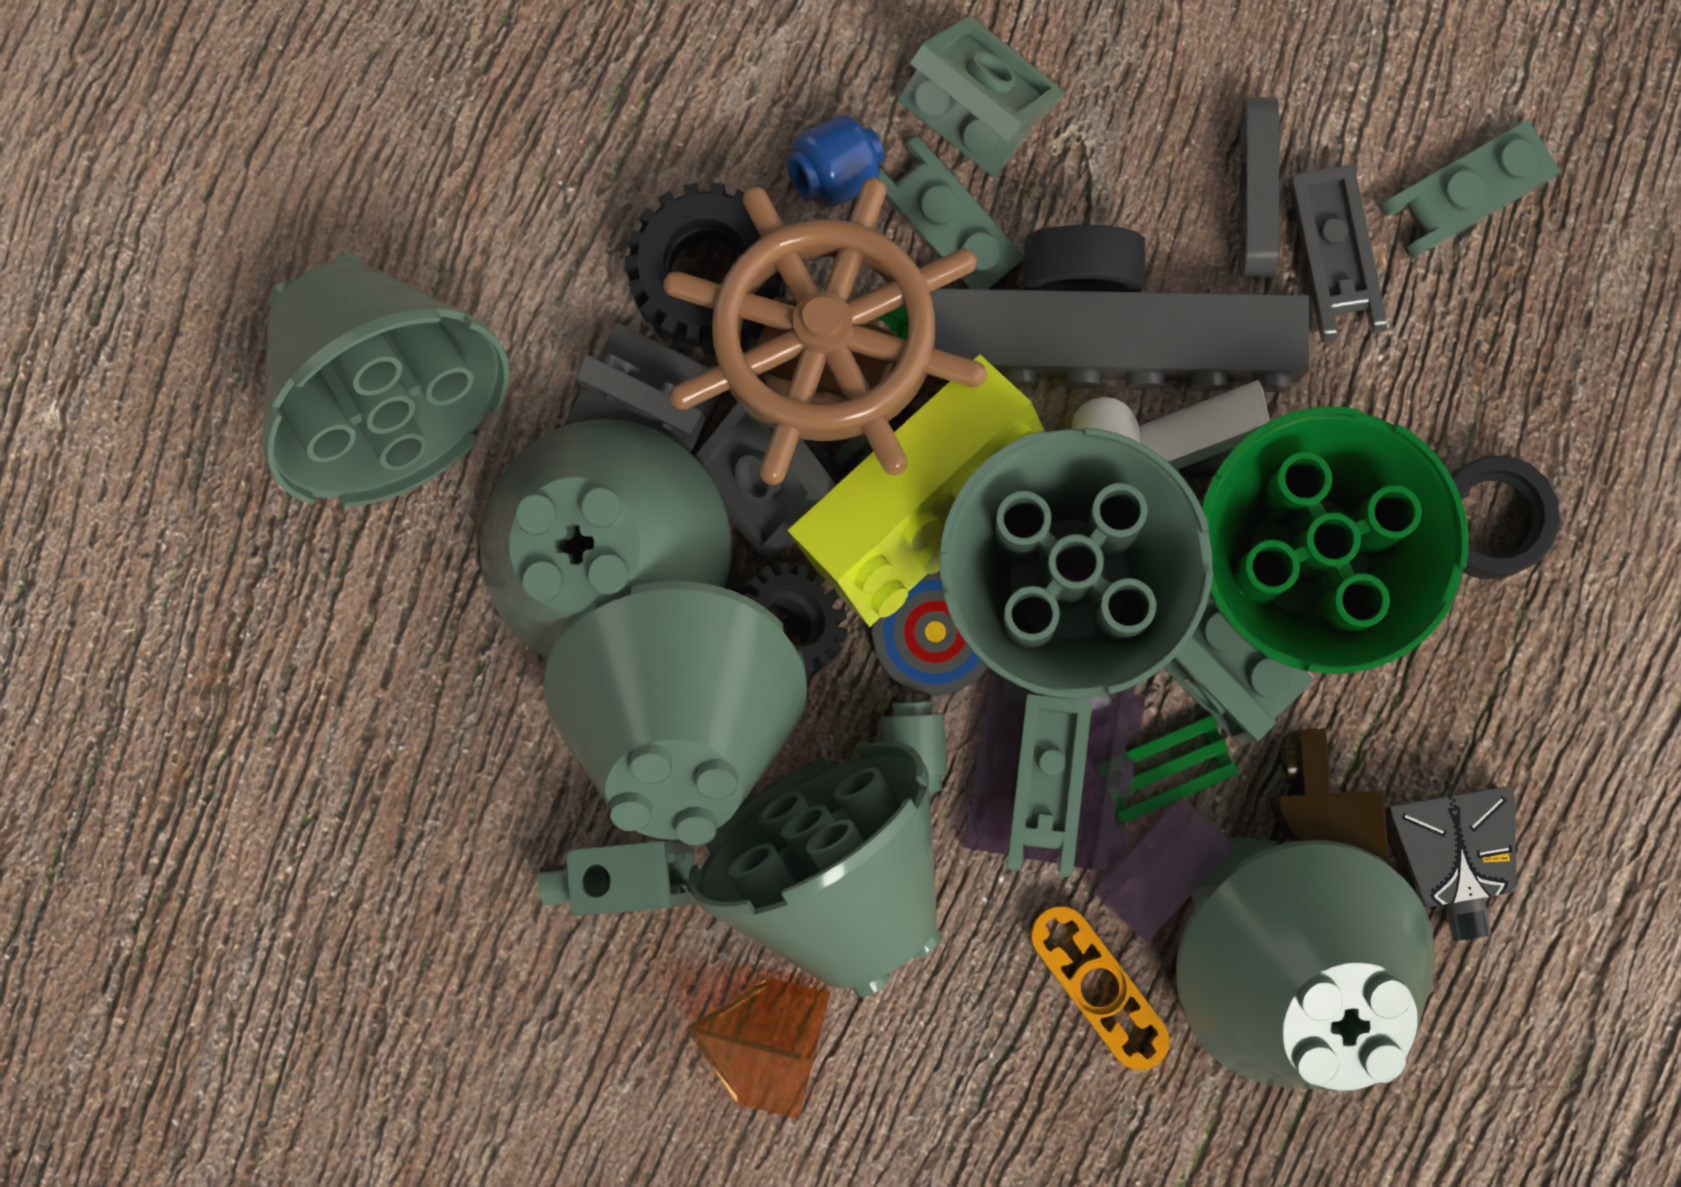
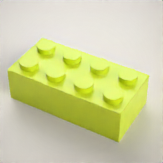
(885, 530)

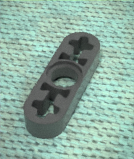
(1259, 187)

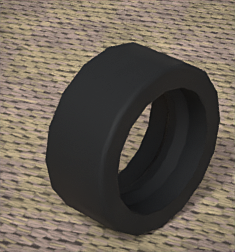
(1084, 259)
(1540, 499)

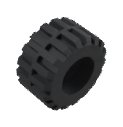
(663, 237)

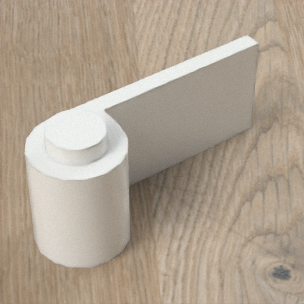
(1188, 433)

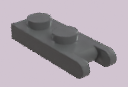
(1336, 248)

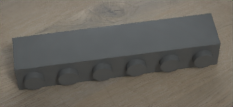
(1128, 336)

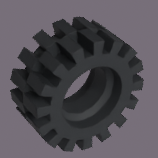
(808, 608)

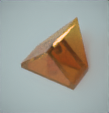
(765, 1043)

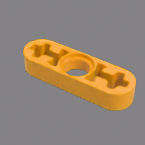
(1141, 1016)

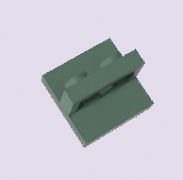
(978, 93)
(1234, 679)

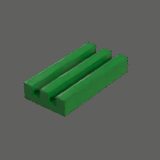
(1216, 747)

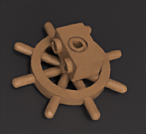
(818, 349)

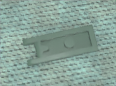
(1476, 186)
(951, 218)
(1050, 779)

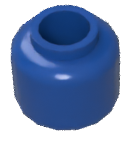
(834, 160)

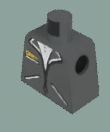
(1457, 853)

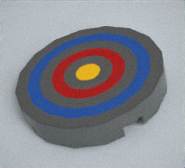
(923, 646)

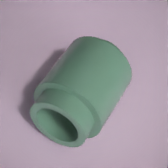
(922, 730)

